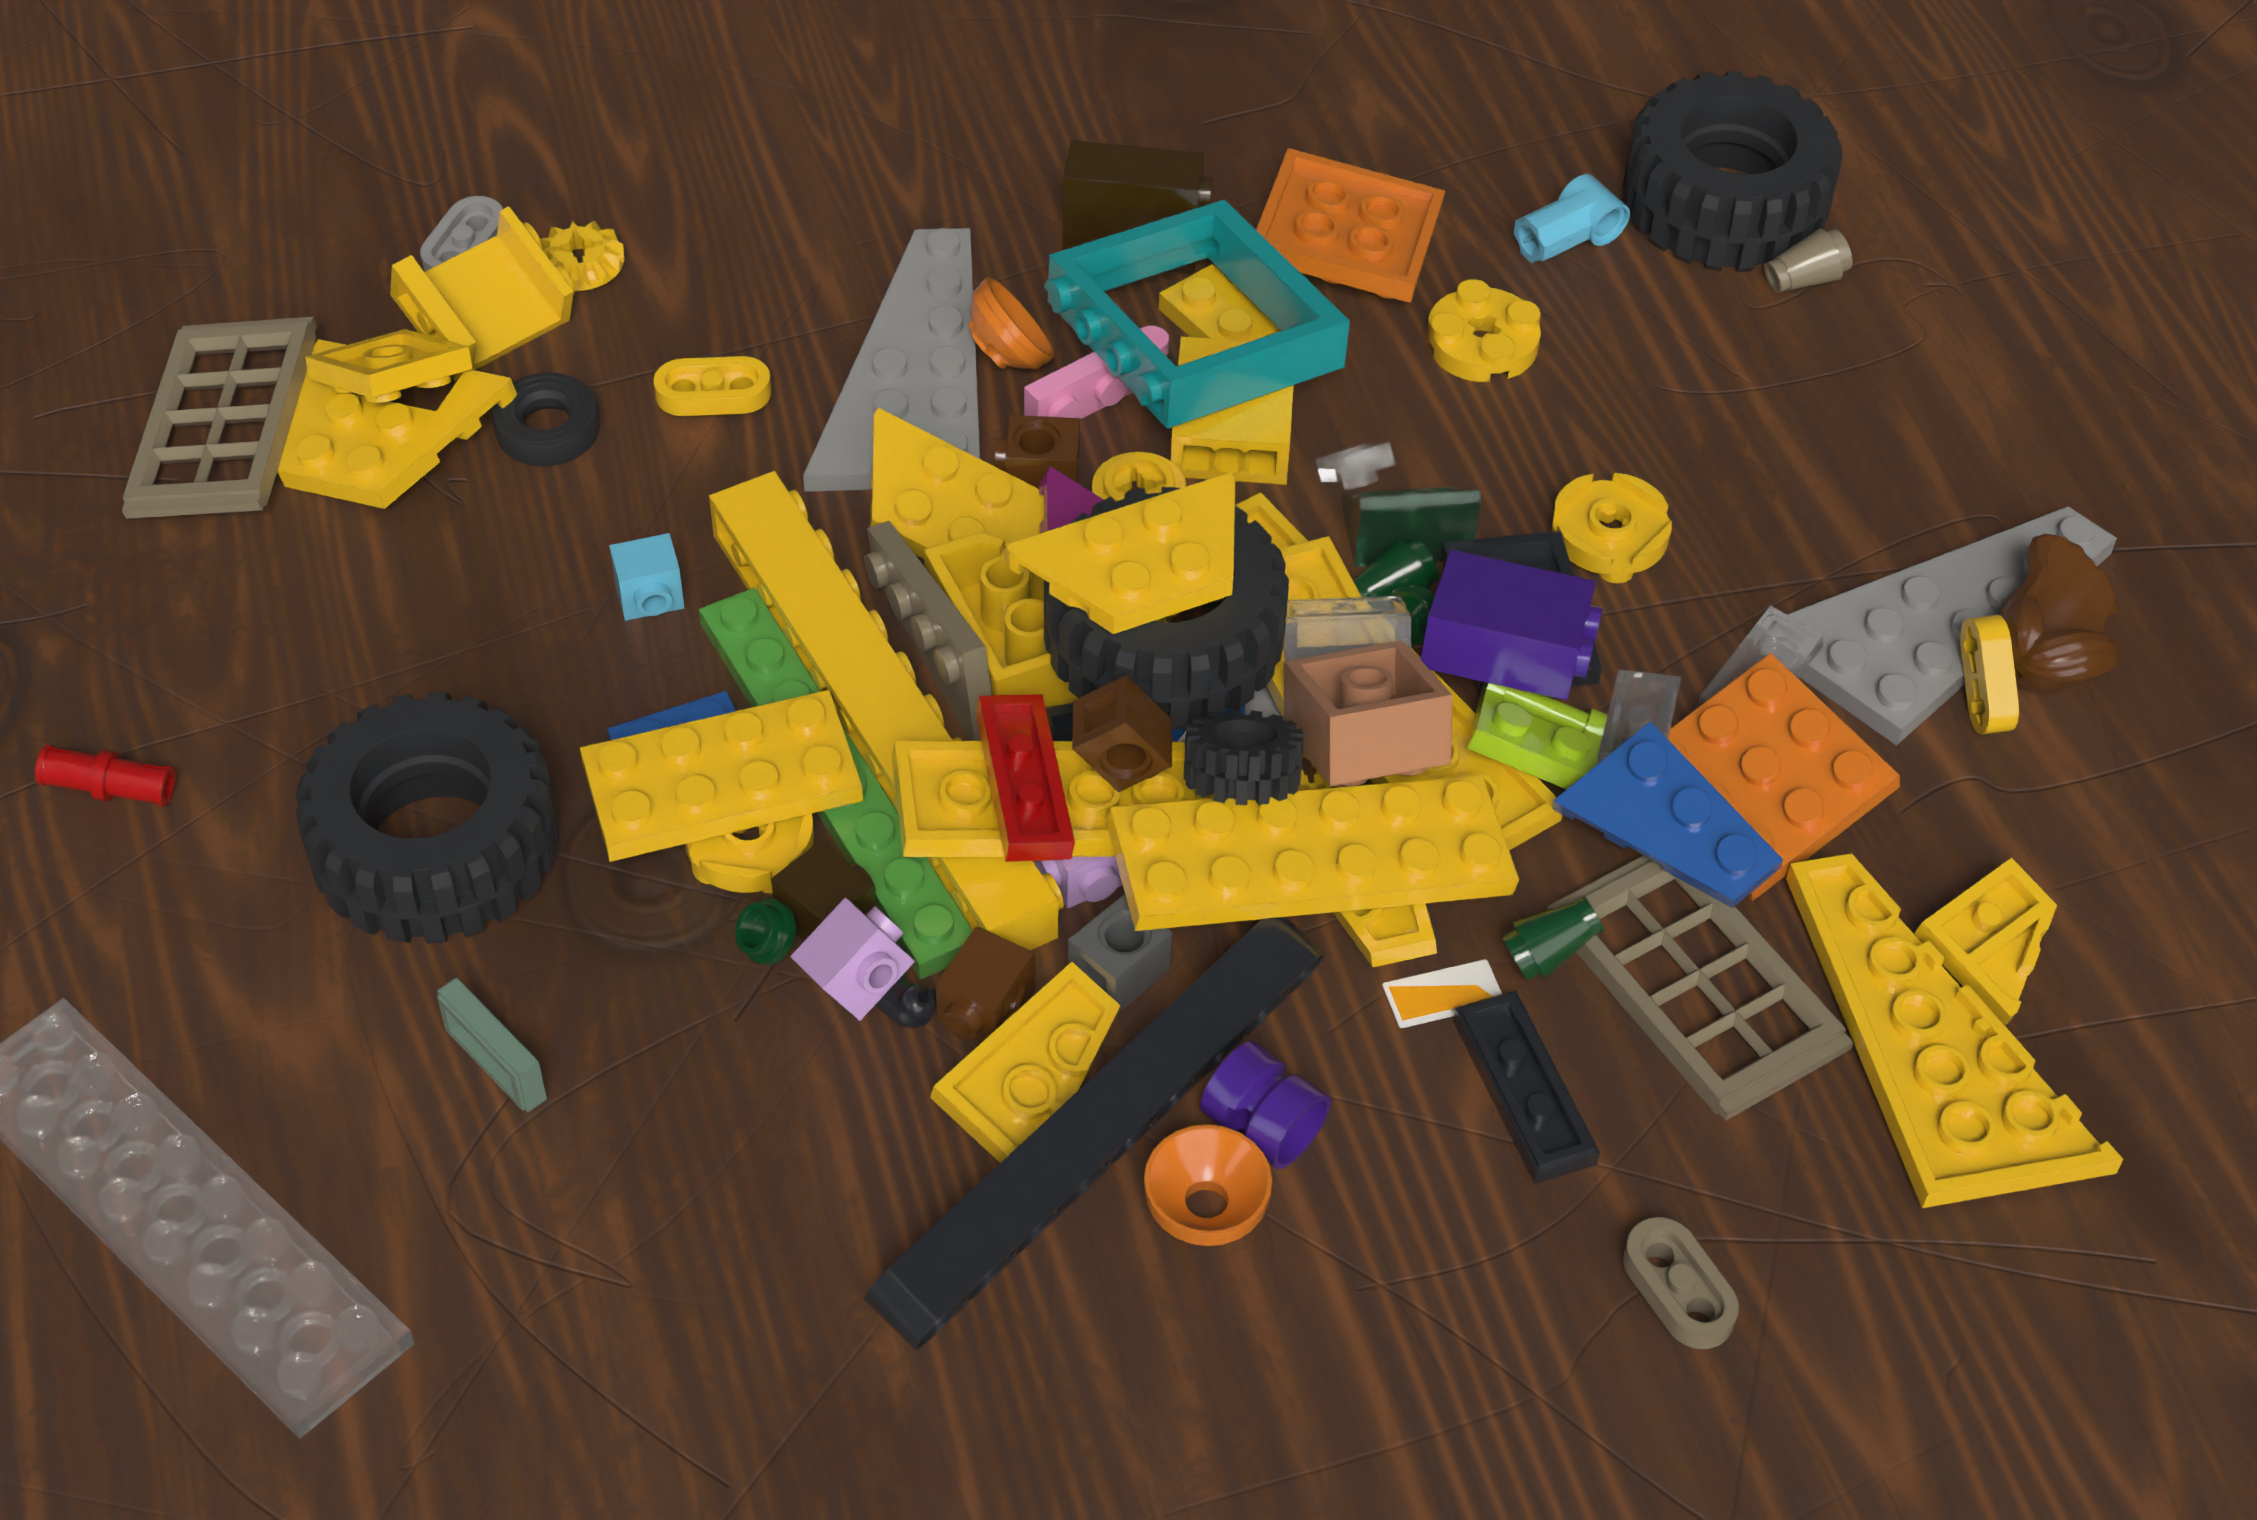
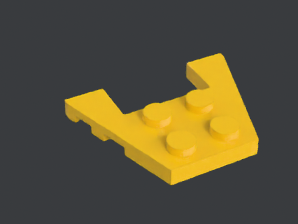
(378, 449)

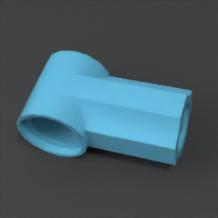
(1580, 214)

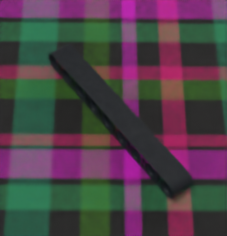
(1091, 1131)

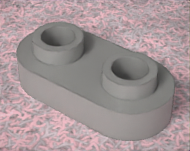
(462, 228)

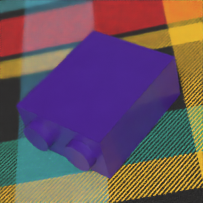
(1511, 625)

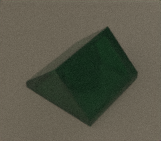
(1429, 514)

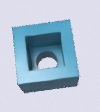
(647, 576)

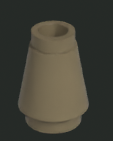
(1810, 262)

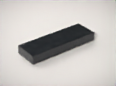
(1525, 1087)

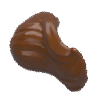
(2061, 618)

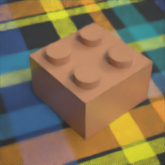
(1369, 713)

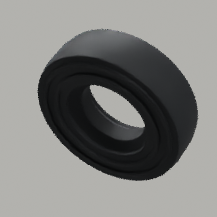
(550, 445)

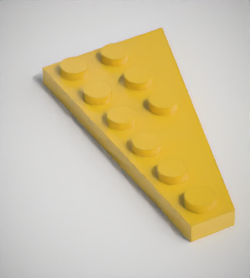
(1939, 1060)

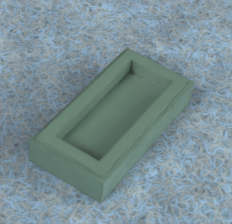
(491, 1045)

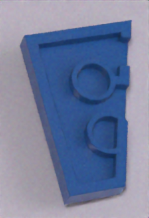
(1669, 812)

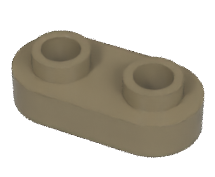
(1684, 1286)

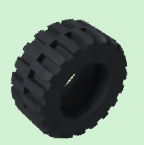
(1738, 126)
(1190, 663)
(439, 880)

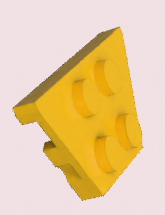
(942, 492)
(1140, 557)

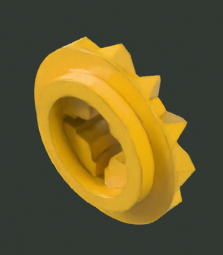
(602, 254)
(1144, 468)

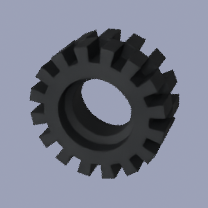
(1243, 757)

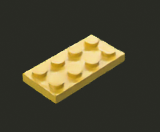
(720, 775)

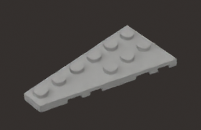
(912, 363)
(1896, 641)

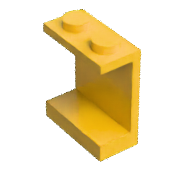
(487, 295)

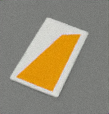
(1439, 992)

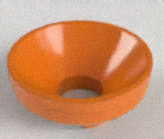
(1007, 329)
(1214, 1161)

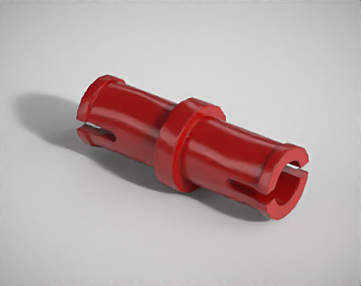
(105, 775)

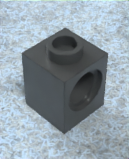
(1121, 973)

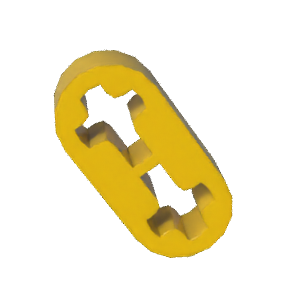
(1989, 674)

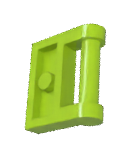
(1537, 734)

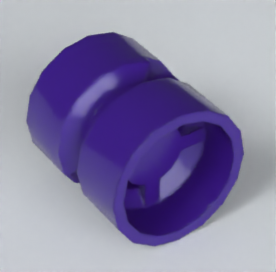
(1272, 1109)

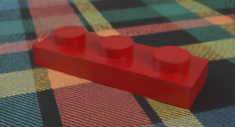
(1024, 778)

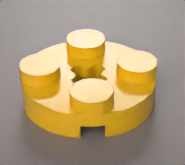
(1482, 308)
(1606, 550)
(750, 864)

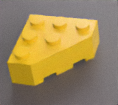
(1003, 612)

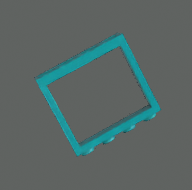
(1311, 327)

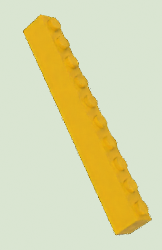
(872, 687)

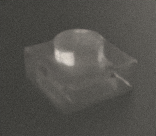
(1356, 465)

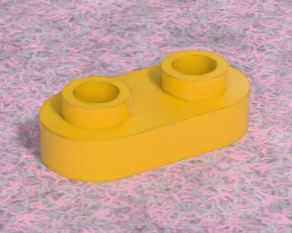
(712, 386)

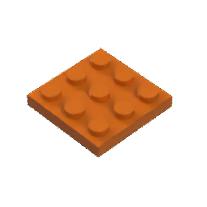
(1351, 224)
(1783, 762)

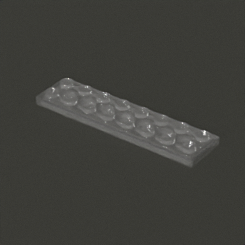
(191, 1221)

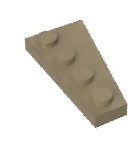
(933, 623)

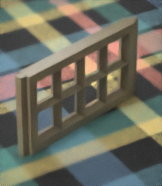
(141, 494)
(1756, 1080)

